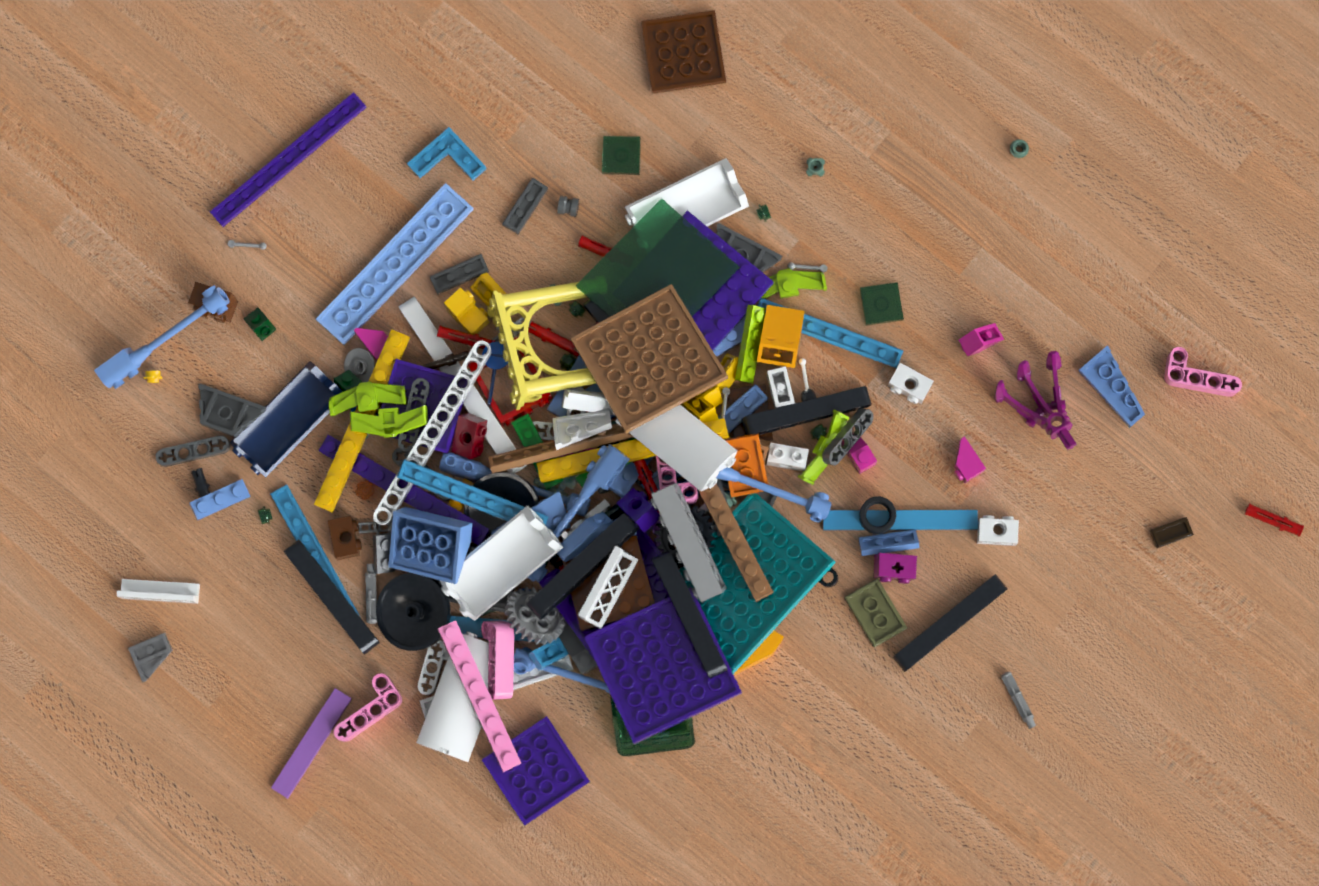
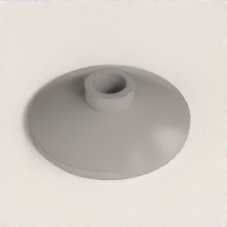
(360, 363)

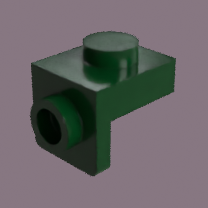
(260, 324)
(347, 380)

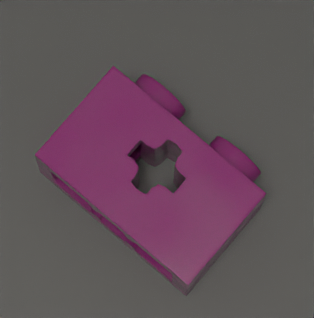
(905, 563)

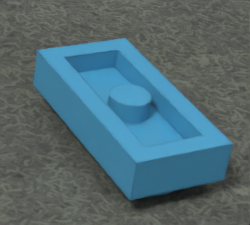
(548, 654)

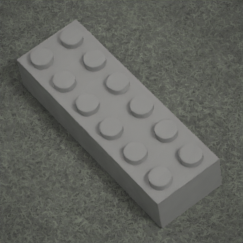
(688, 542)

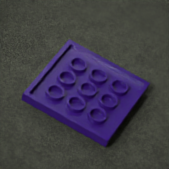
(404, 375)
(545, 774)

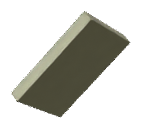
(875, 613)

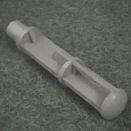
(371, 594)
(1018, 699)

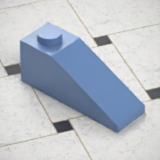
(583, 536)

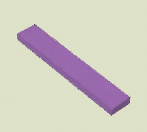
(311, 743)

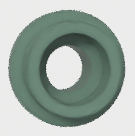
(1019, 143)

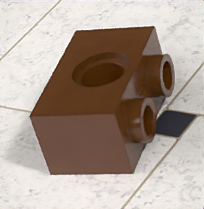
(337, 528)

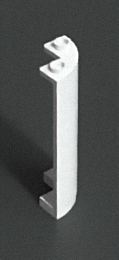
(705, 194)
(686, 446)
(502, 563)
(451, 719)

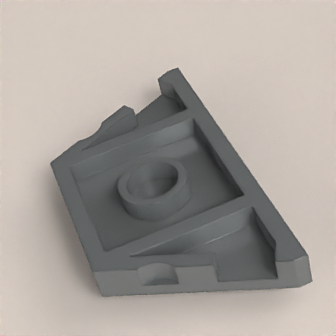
(754, 252)
(226, 412)

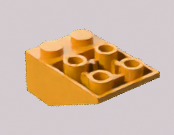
(780, 336)
(763, 652)

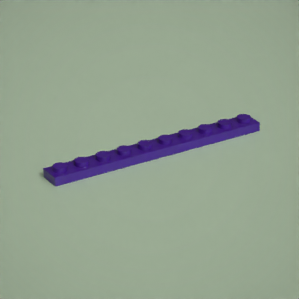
(288, 159)
(416, 497)

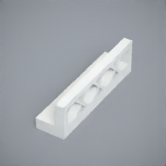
(585, 401)
(601, 584)
(159, 591)

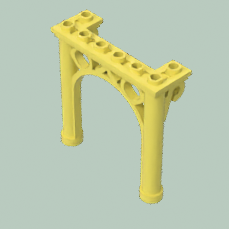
(506, 305)

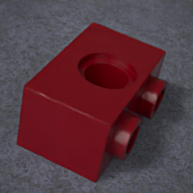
(463, 444)

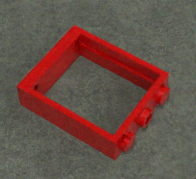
(514, 414)

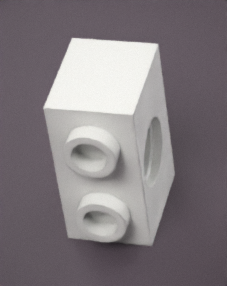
(905, 374)
(780, 387)
(787, 457)
(986, 535)

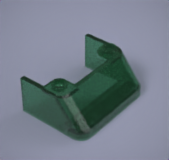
(674, 738)

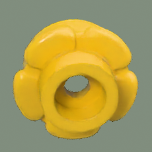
(152, 376)

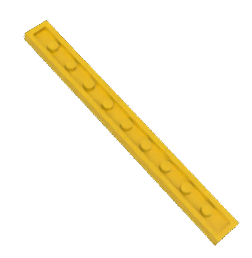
(353, 441)
(578, 462)

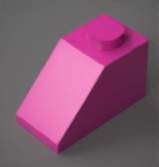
(980, 339)
(373, 340)
(861, 456)
(967, 462)

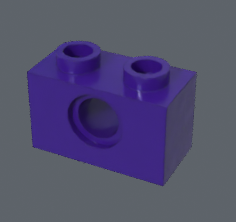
(639, 509)

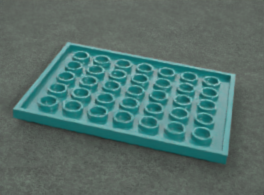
(790, 565)

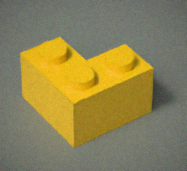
(463, 309)
(704, 404)

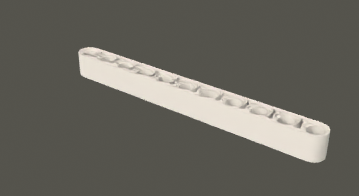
(473, 401)
(431, 443)

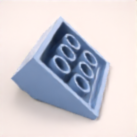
(429, 544)

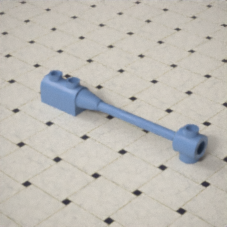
(128, 361)
(475, 470)
(601, 475)
(817, 505)
(524, 664)

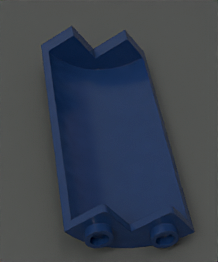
(286, 420)

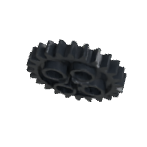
(705, 529)

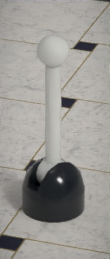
(807, 394)

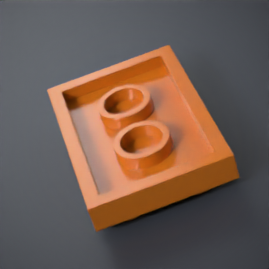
(748, 463)

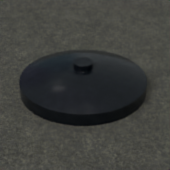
(507, 486)
(412, 611)

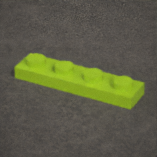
(750, 344)

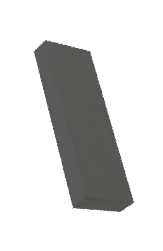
(525, 206)
(459, 274)

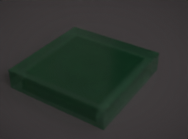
(621, 155)
(881, 304)

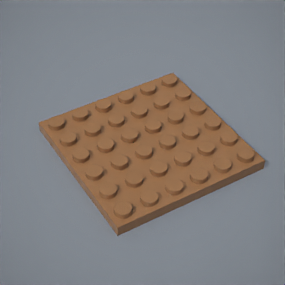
(649, 358)

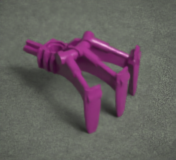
(1053, 363)

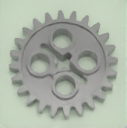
(528, 623)

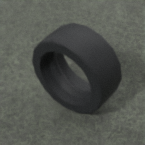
(879, 529)

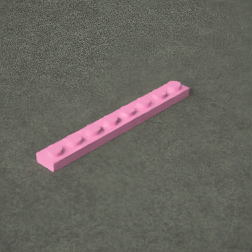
(479, 696)

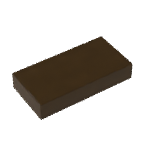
(1171, 532)

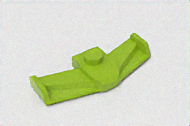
(788, 282)
(366, 397)
(389, 421)
(817, 466)

